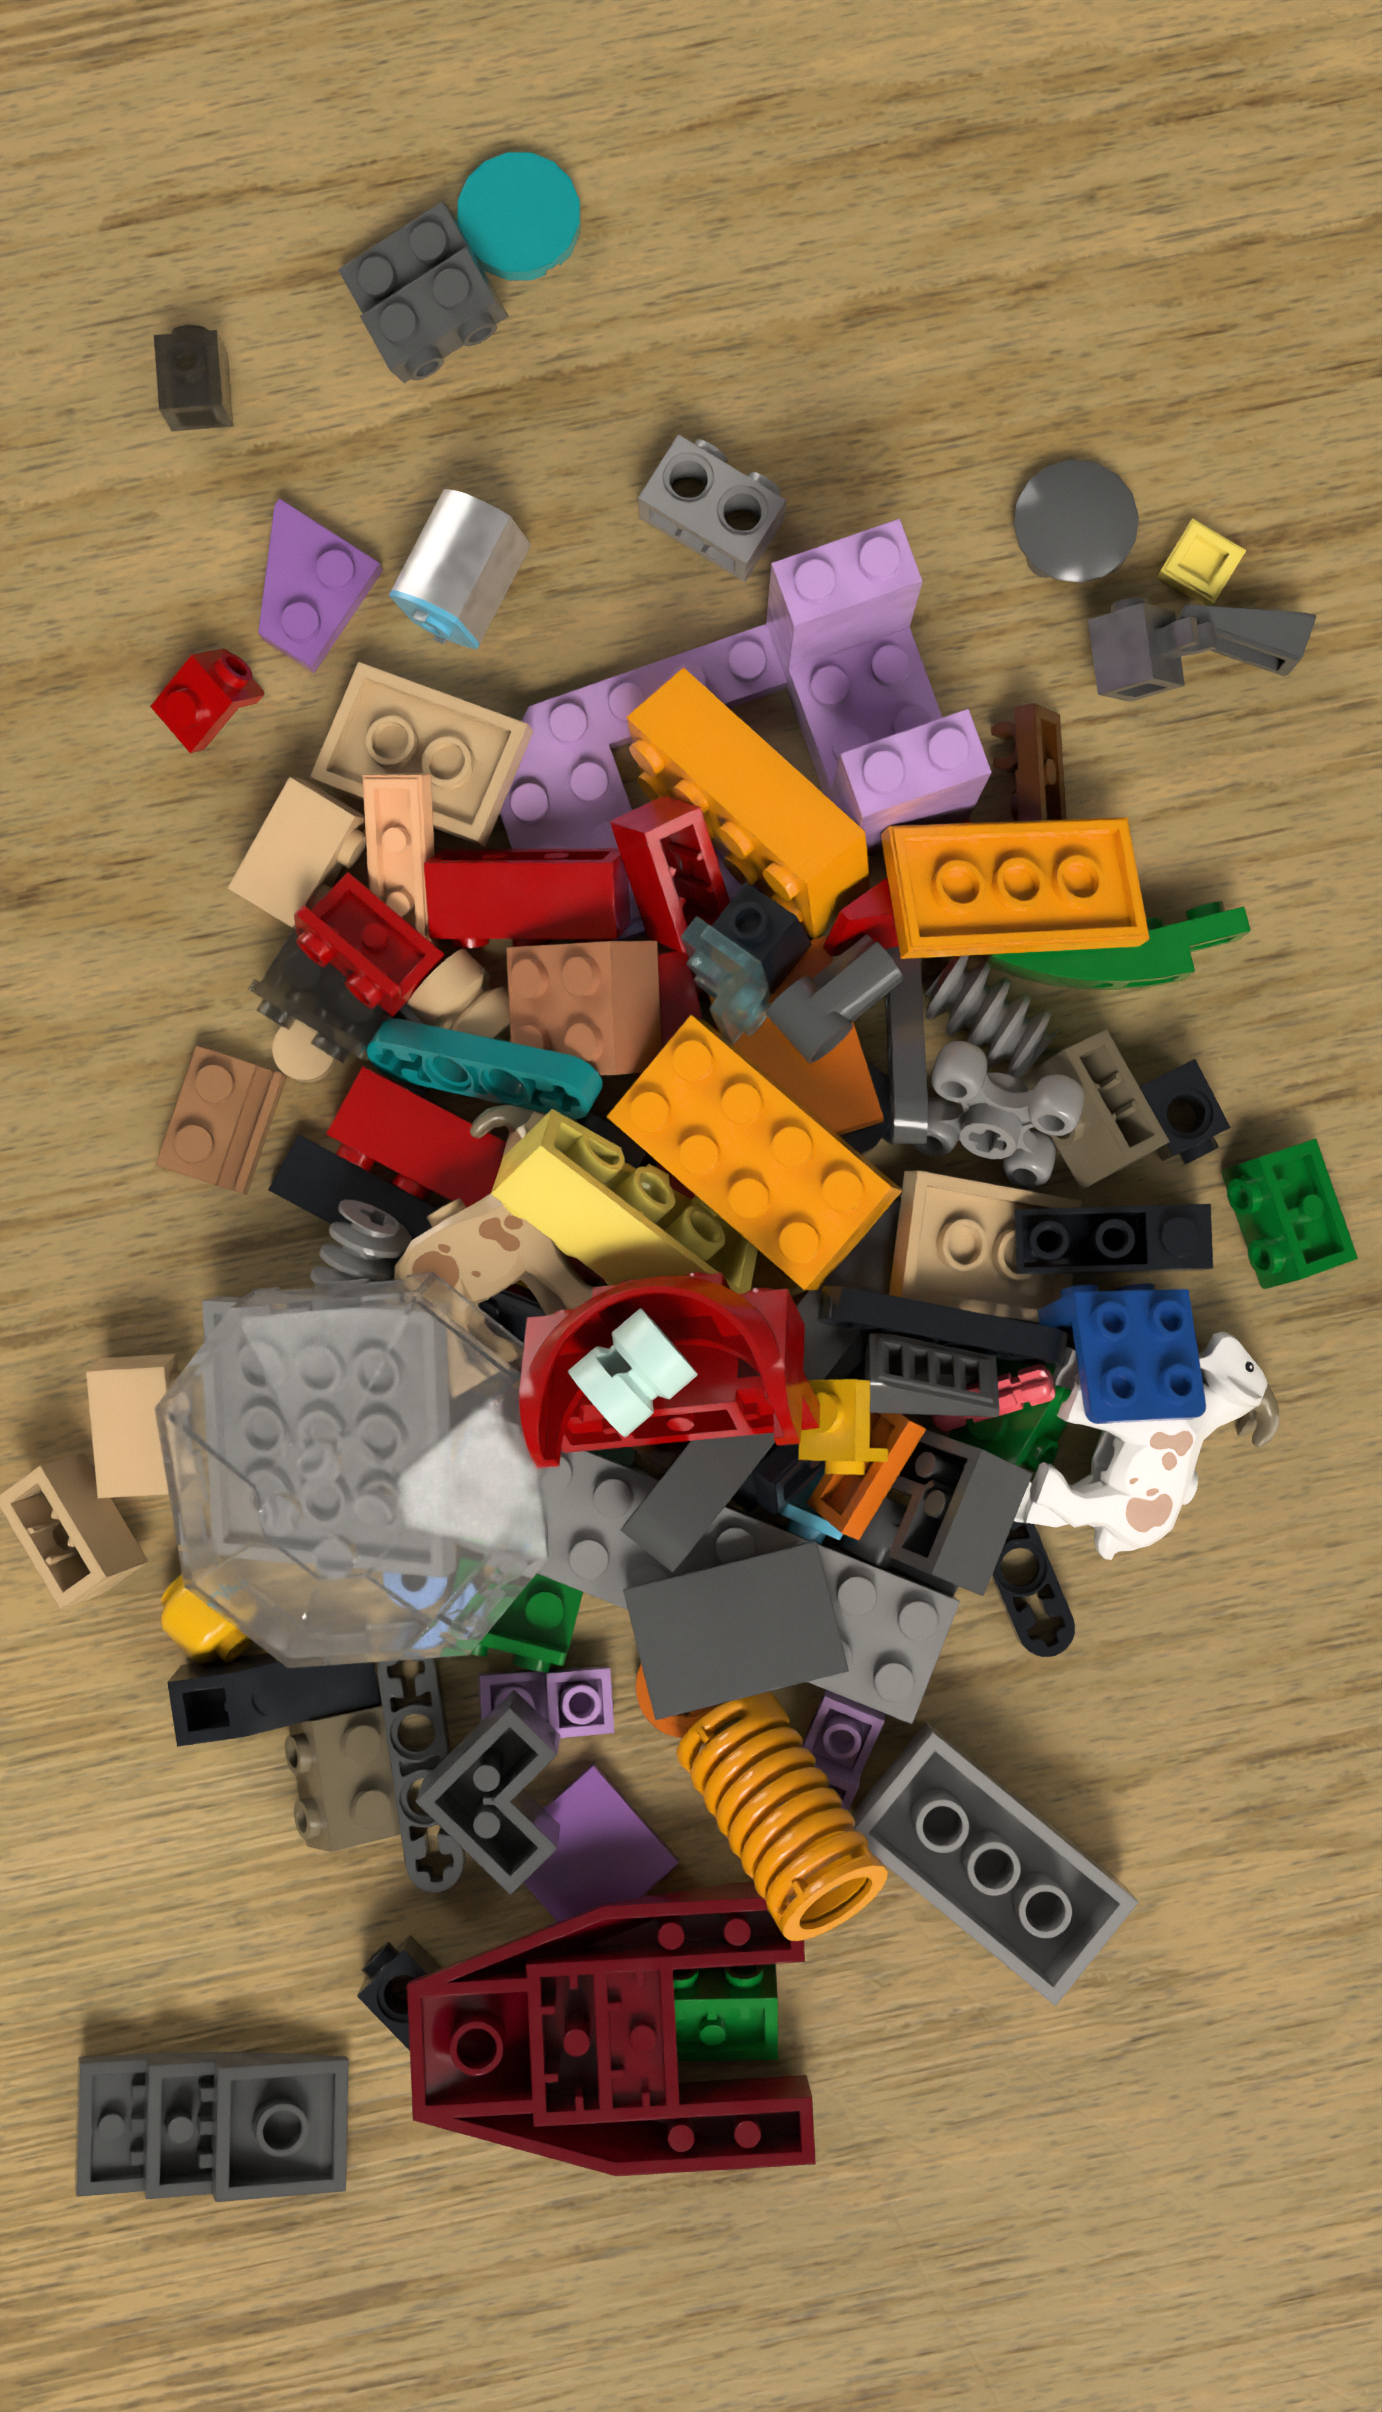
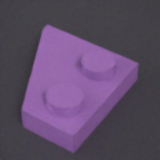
(310, 586)

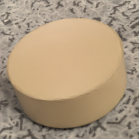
(298, 1057)

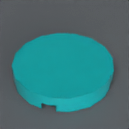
(519, 215)

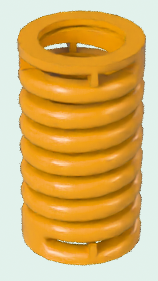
(786, 1858)

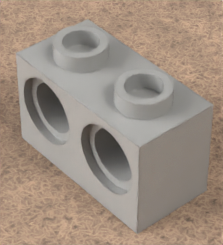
(701, 519)

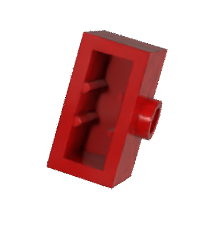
(670, 867)

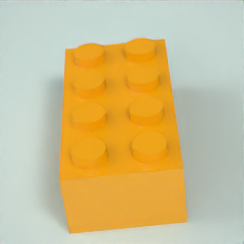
(753, 801)
(754, 1153)

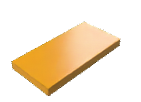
(1013, 887)

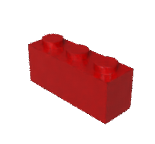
(526, 895)

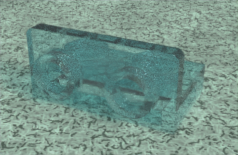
(729, 977)

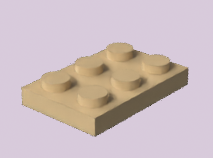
(413, 729)
(961, 1247)

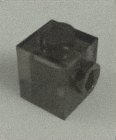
(193, 379)

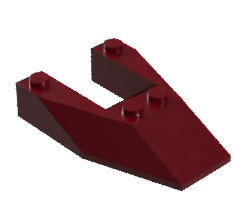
(574, 2044)

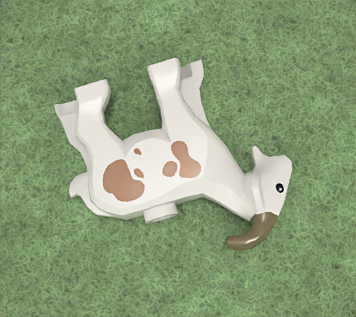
(1148, 1468)

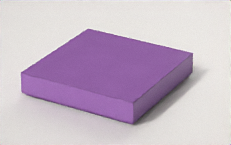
(602, 1849)

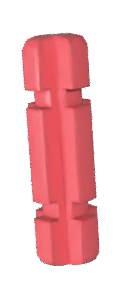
(1031, 1385)

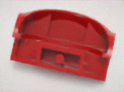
(718, 1333)

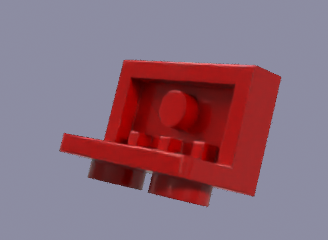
(367, 944)

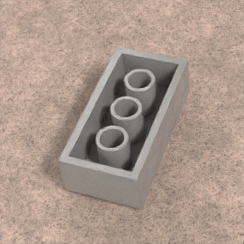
(992, 1863)

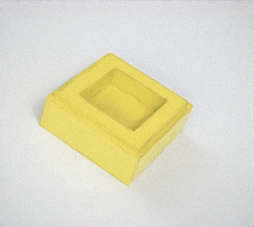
(1201, 563)

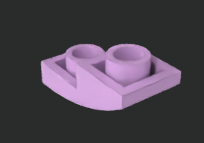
(568, 1698)
(842, 1741)

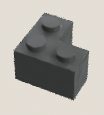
(956, 1510)
(482, 1796)

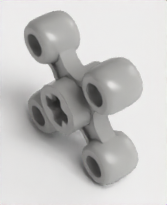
(999, 1114)

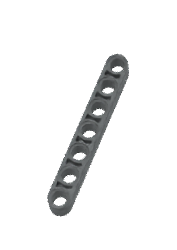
(714, 1469)

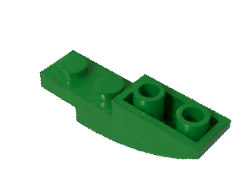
(1156, 962)

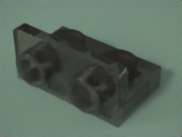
(319, 1000)

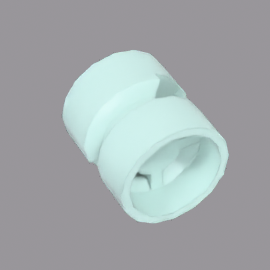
(632, 1373)

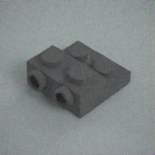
(423, 294)

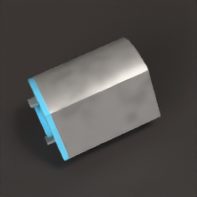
(460, 569)

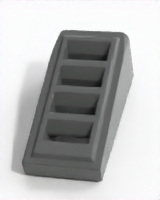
(1257, 636)
(909, 1396)

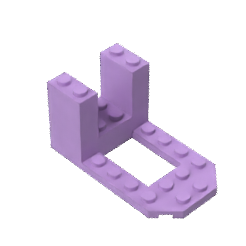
(853, 677)

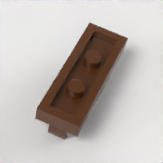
(1036, 763)

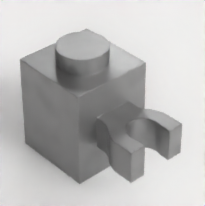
(1141, 649)

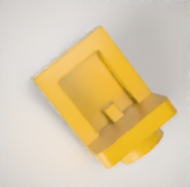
(843, 1429)

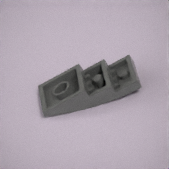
(211, 2124)

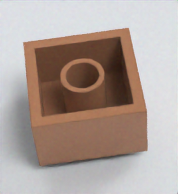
(588, 1002)

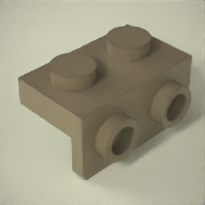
(343, 1779)

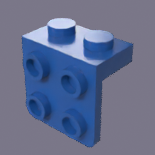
(1132, 1352)

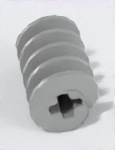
(989, 1015)
(368, 1247)

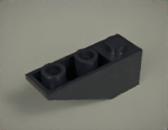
(1114, 1239)
(262, 1695)

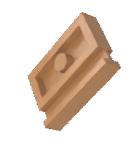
(221, 1120)

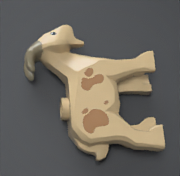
(489, 1248)

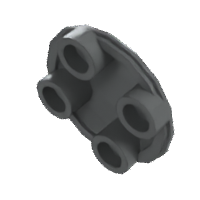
(1075, 521)

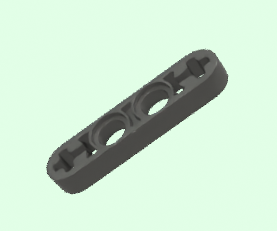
(906, 1054)
(415, 1764)

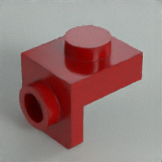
(206, 697)

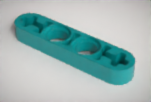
(485, 1068)

